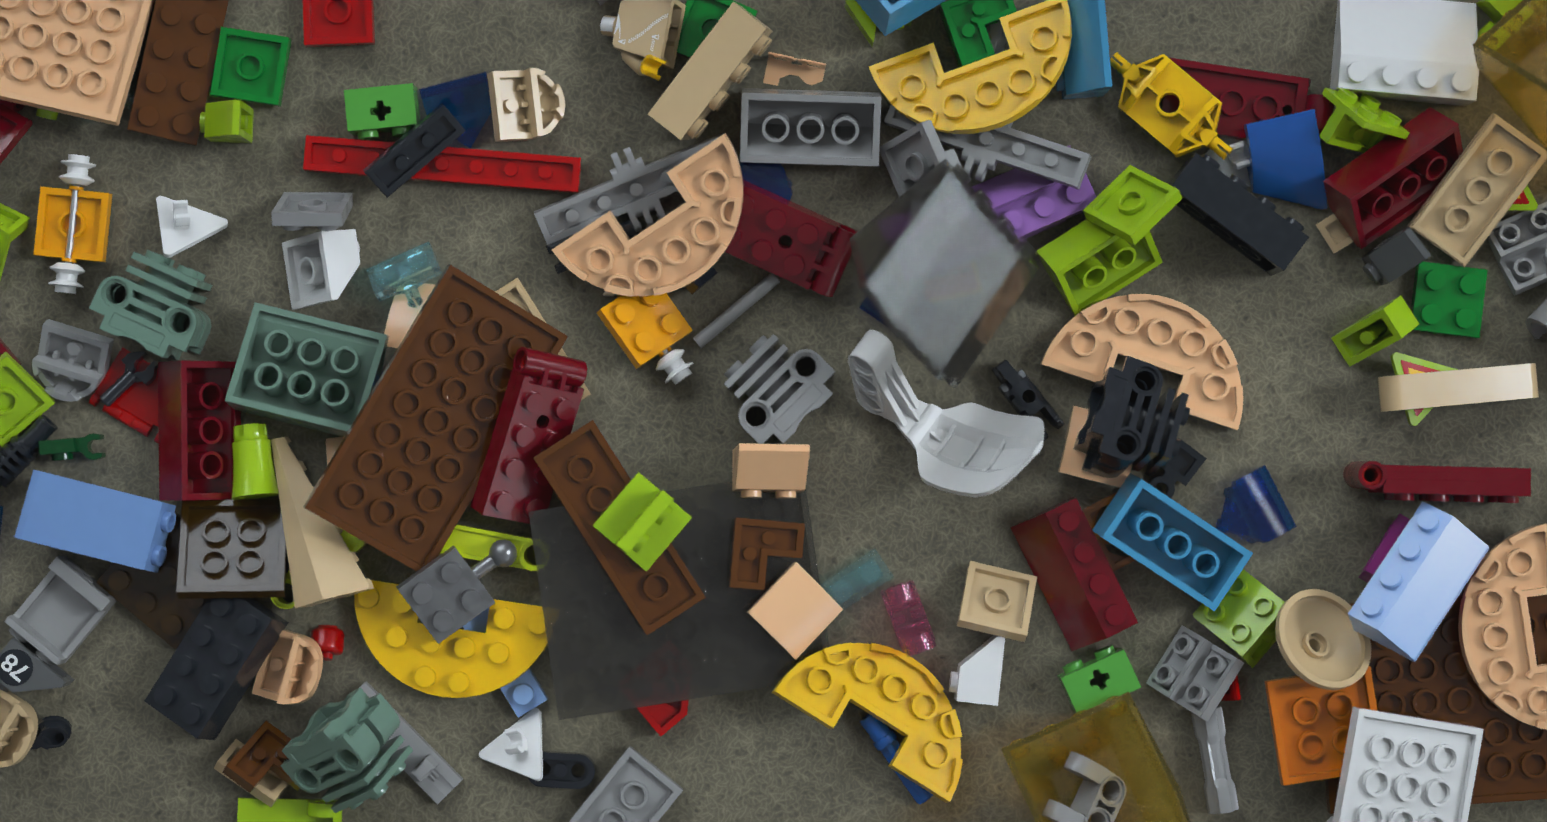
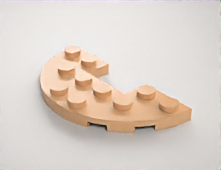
(676, 246)
(1160, 334)
(1497, 625)

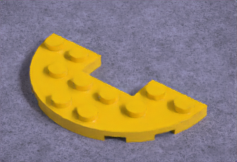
(988, 90)
(461, 664)
(894, 692)

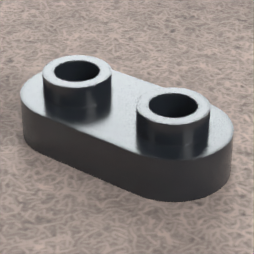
(561, 770)

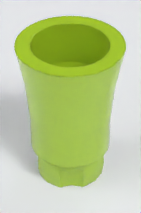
(252, 463)

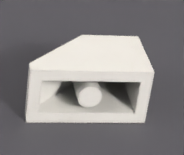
(979, 674)

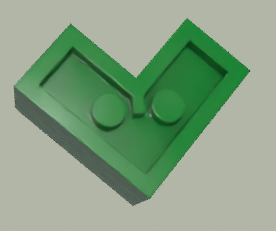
(966, 26)

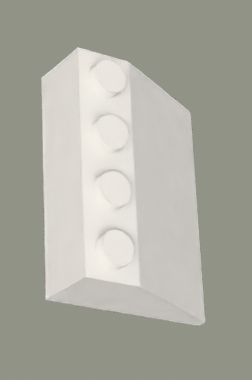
(1406, 50)

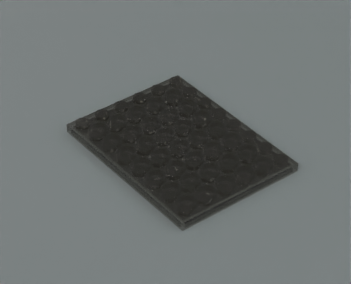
(713, 648)

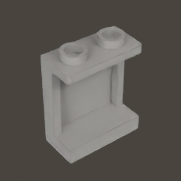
(60, 612)

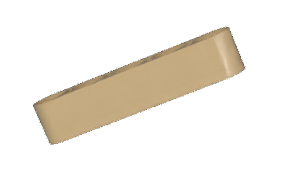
(1458, 387)

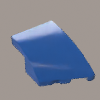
(1287, 159)

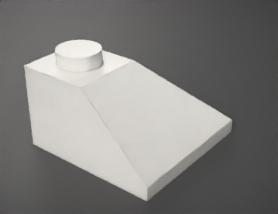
(320, 266)

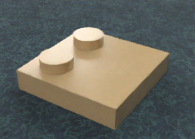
(997, 601)

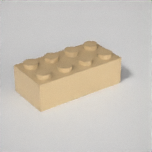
(711, 72)

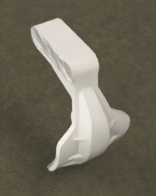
(957, 448)

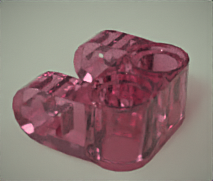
(908, 618)

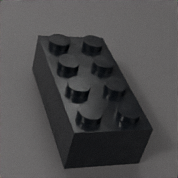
(1237, 215)
(215, 664)

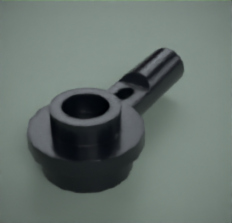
(52, 732)

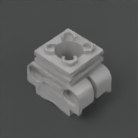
(778, 388)

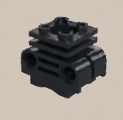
(1131, 421)

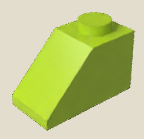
(227, 122)
(1375, 331)

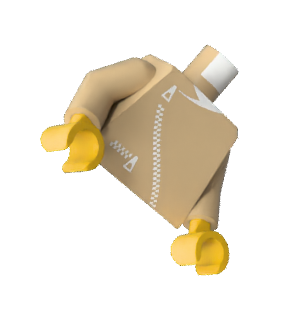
(646, 34)

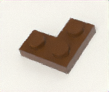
(754, 542)
(258, 757)

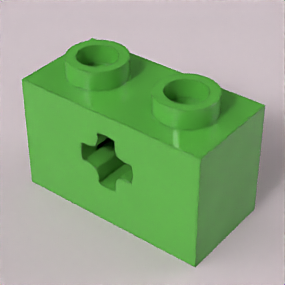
(365, 102)
(1108, 661)

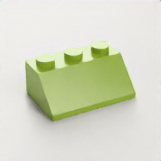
(1094, 263)

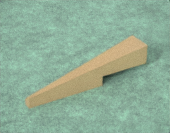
(316, 552)

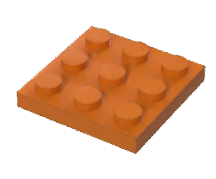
(1313, 725)

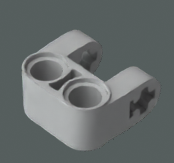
(1089, 798)

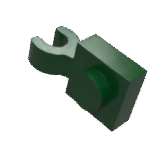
(64, 448)

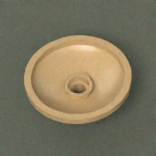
(1321, 622)

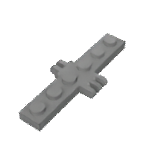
(1011, 149)
(632, 190)

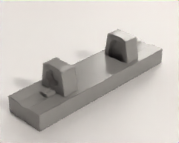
(433, 773)

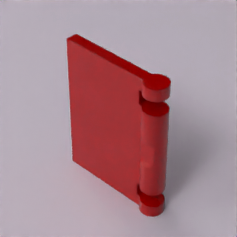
(137, 405)

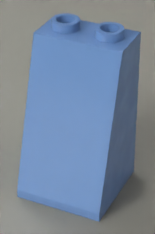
(96, 521)

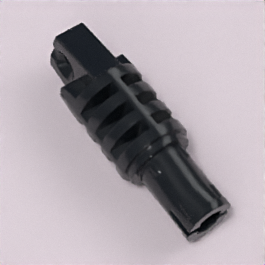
(22, 449)

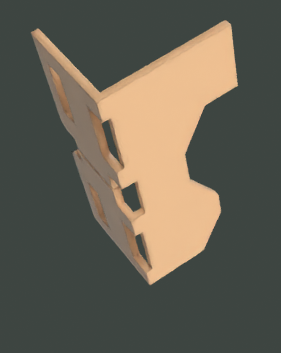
(780, 68)

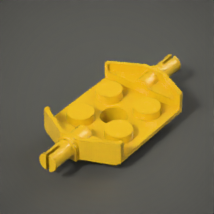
(1181, 131)

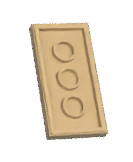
(1478, 189)

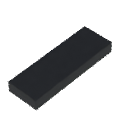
(414, 150)

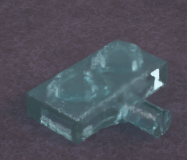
(405, 274)

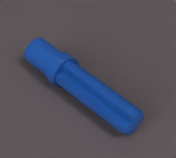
(887, 743)

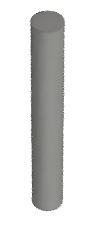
(736, 310)

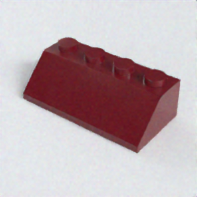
(1393, 177)
(195, 430)
(1074, 574)

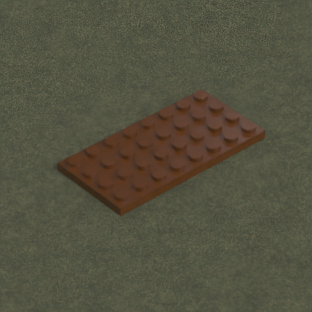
(429, 422)

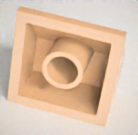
(770, 469)

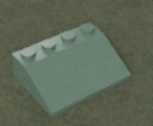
(305, 369)

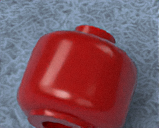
(329, 639)

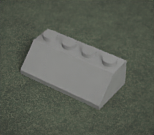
(810, 127)

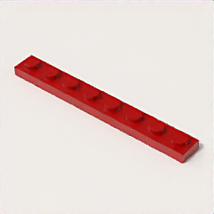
(451, 165)

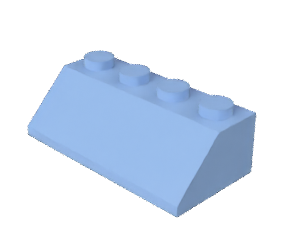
(1417, 582)

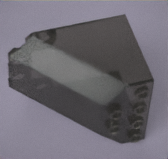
(943, 269)

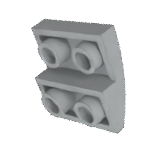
(1522, 249)
(1195, 673)

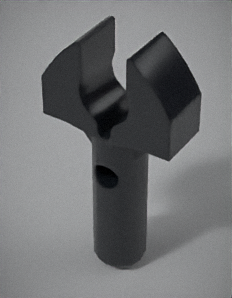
(130, 377)

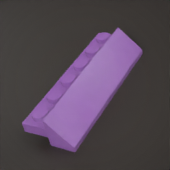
(1035, 202)

